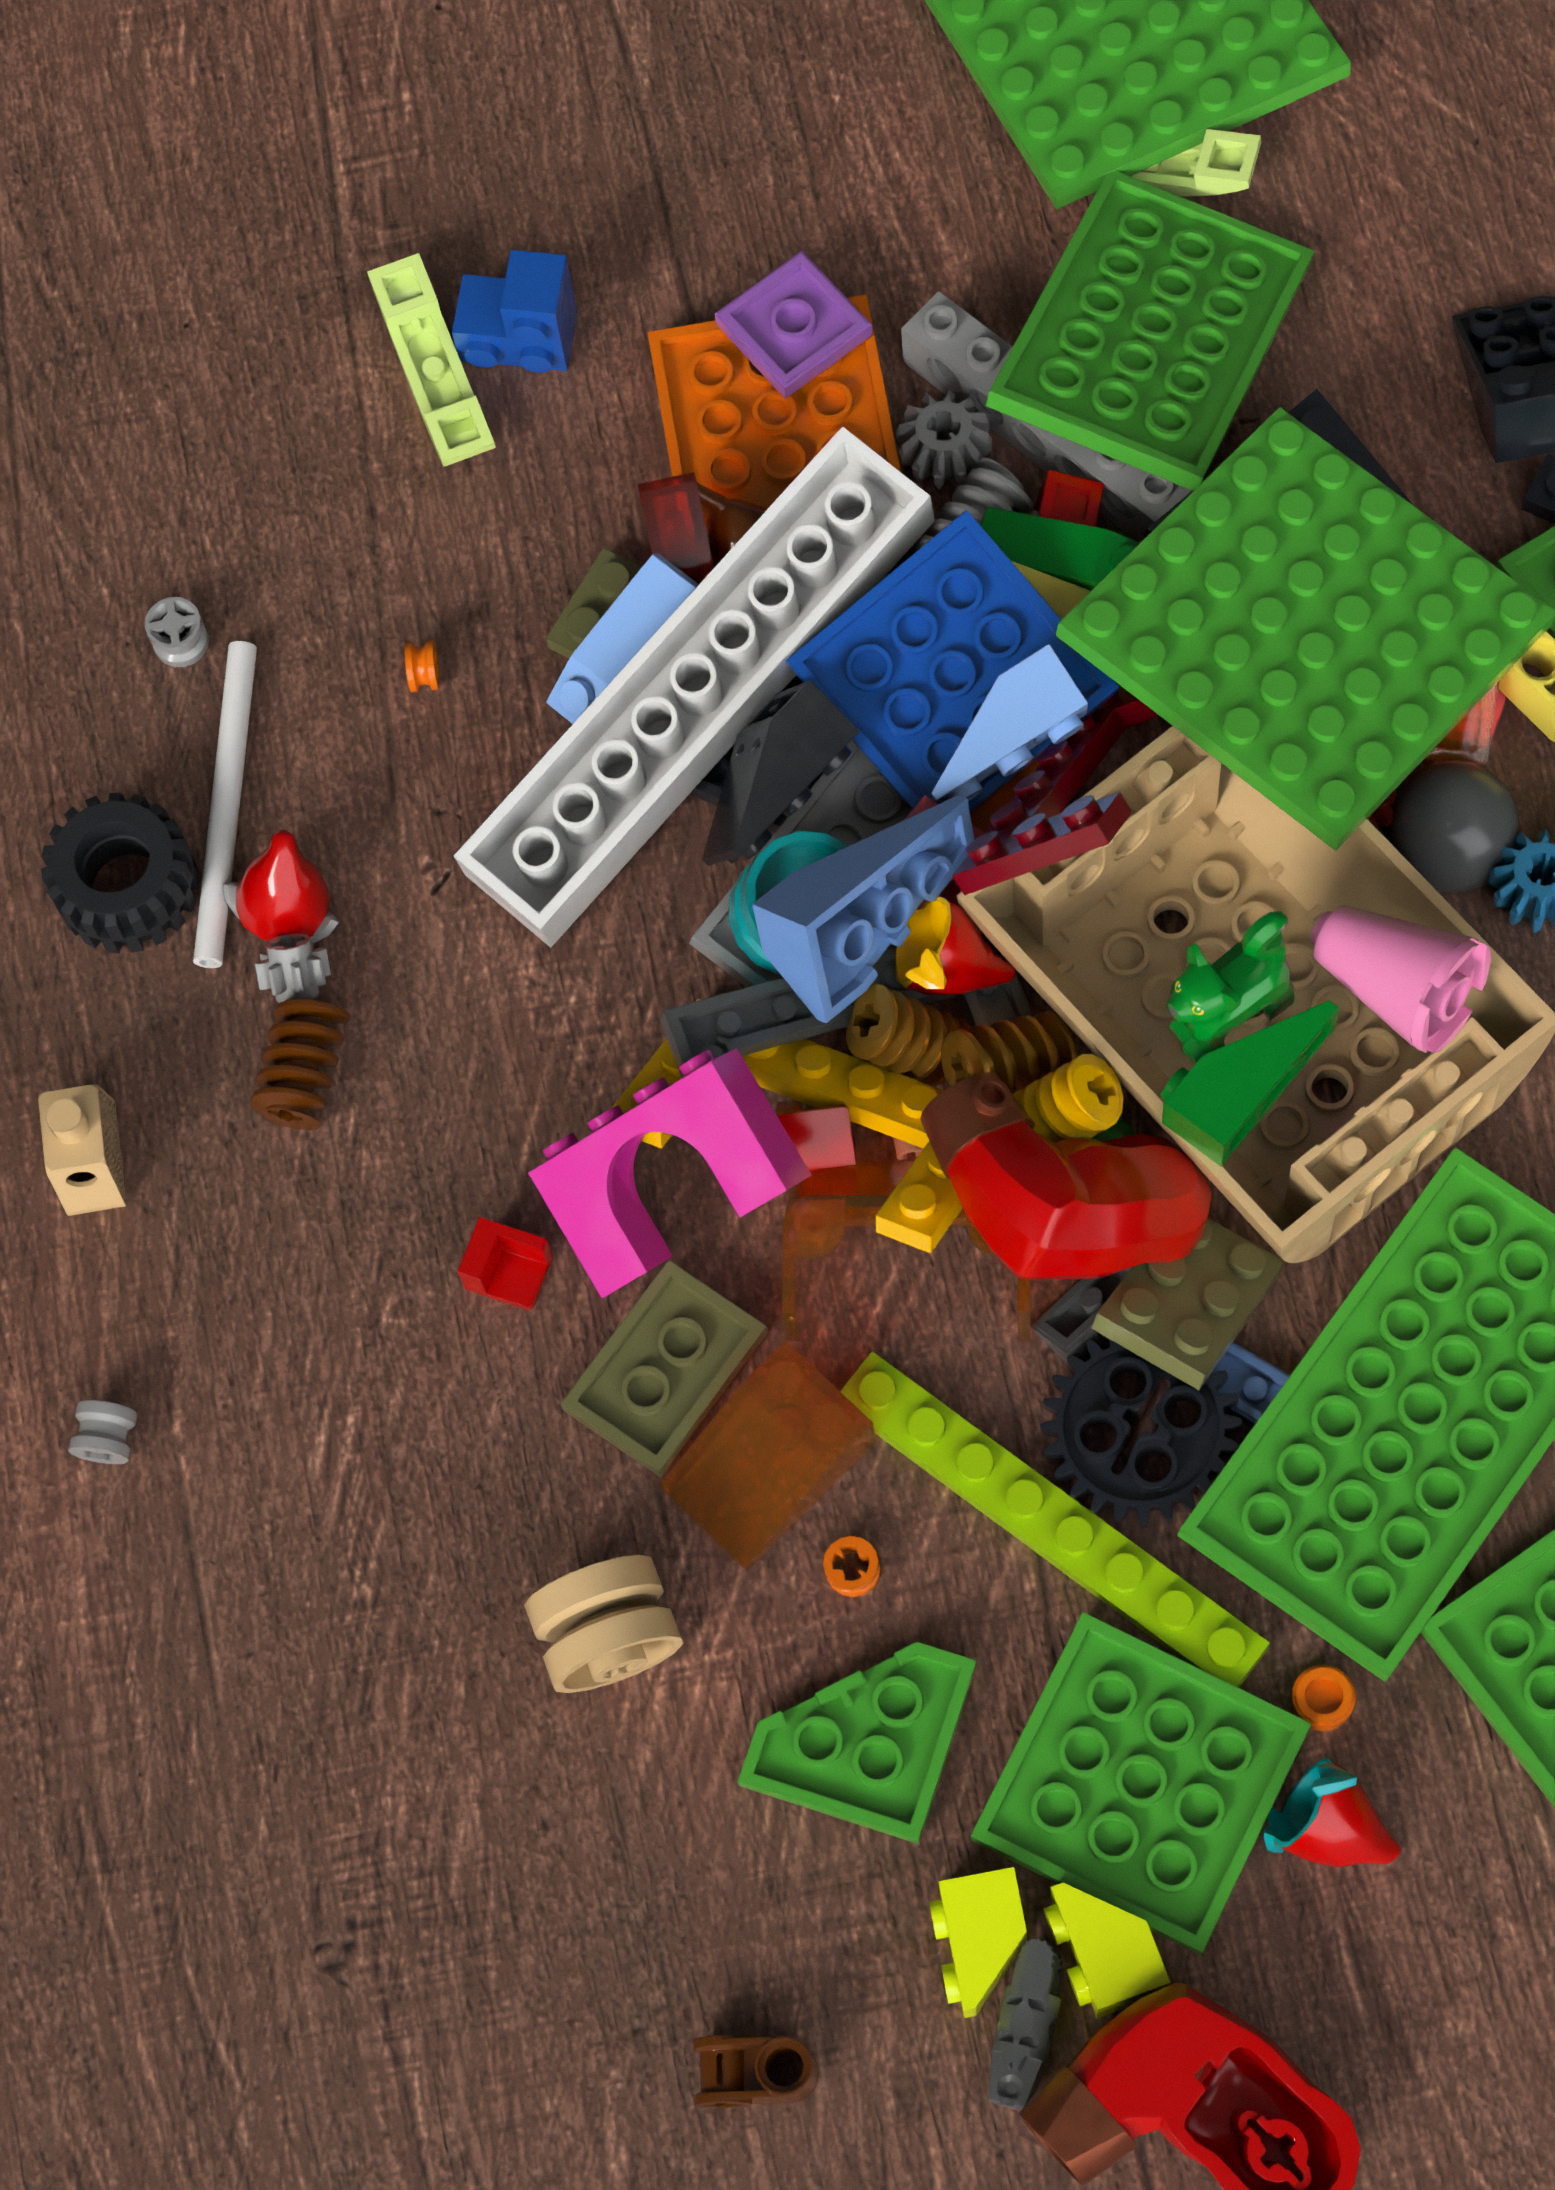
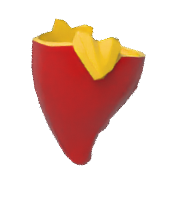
(948, 953)

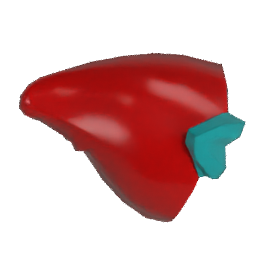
(1330, 1821)

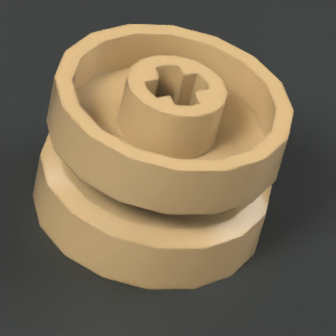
(603, 1623)

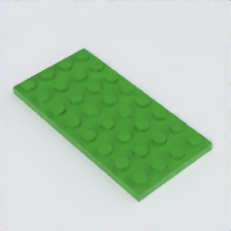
(1400, 1424)

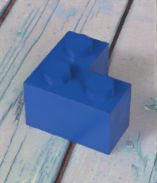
(518, 318)

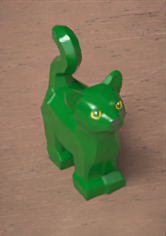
(1222, 995)

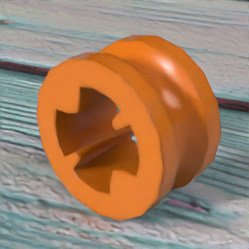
(422, 665)
(866, 1555)

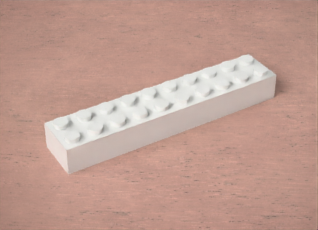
(694, 687)

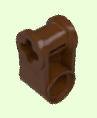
(748, 2071)

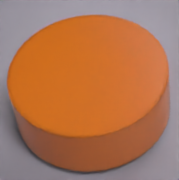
(1323, 1697)

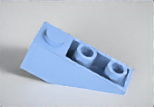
(1019, 713)

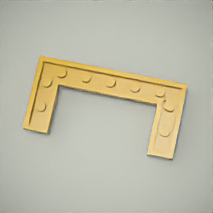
(877, 1098)

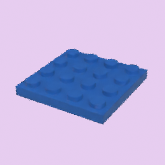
(926, 651)

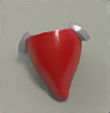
(282, 893)

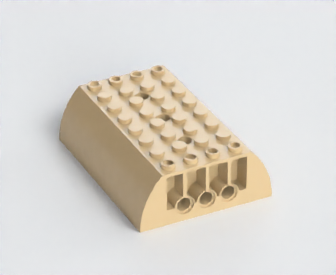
(1223, 861)

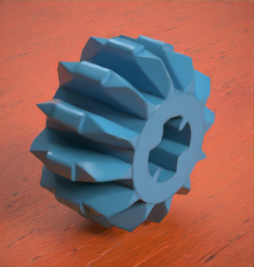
(1514, 881)

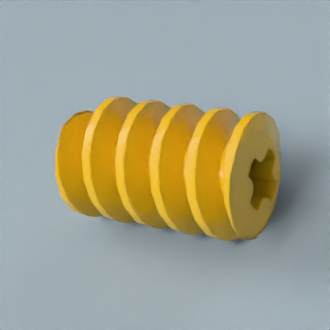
(1074, 1099)

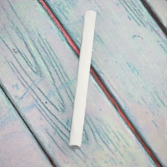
(225, 804)

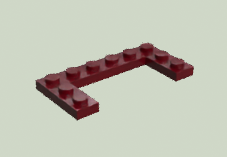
(1036, 824)

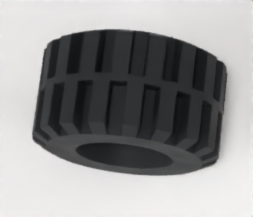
(106, 833)

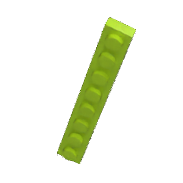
(1054, 1524)

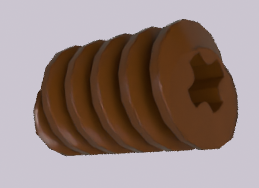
(295, 1061)

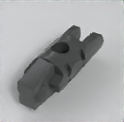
(1026, 2026)

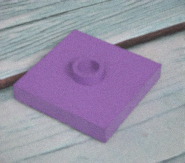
(793, 324)

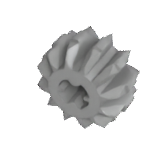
(943, 420)

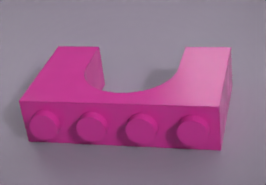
(711, 1108)

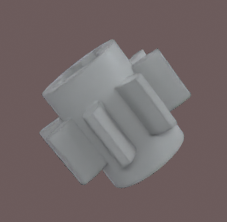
(292, 967)

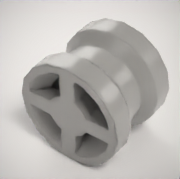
(166, 623)
(102, 1432)

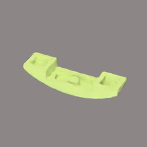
(1215, 167)
(430, 360)

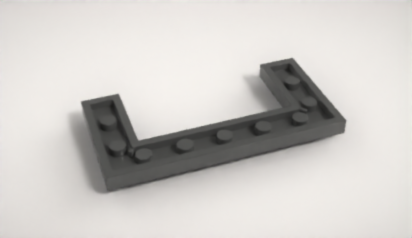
(775, 1015)

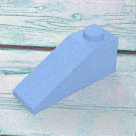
(620, 635)

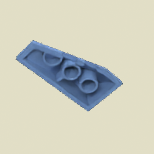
(843, 911)

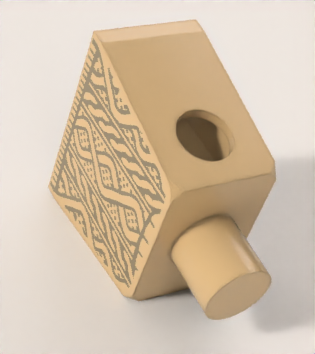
(81, 1137)

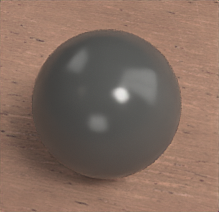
(1454, 824)

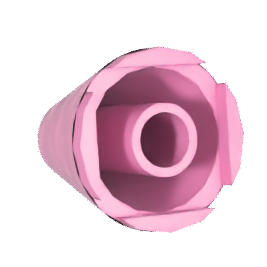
(1403, 971)

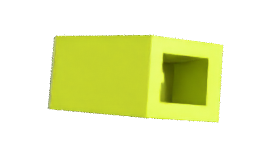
(984, 1931)
(1110, 1947)

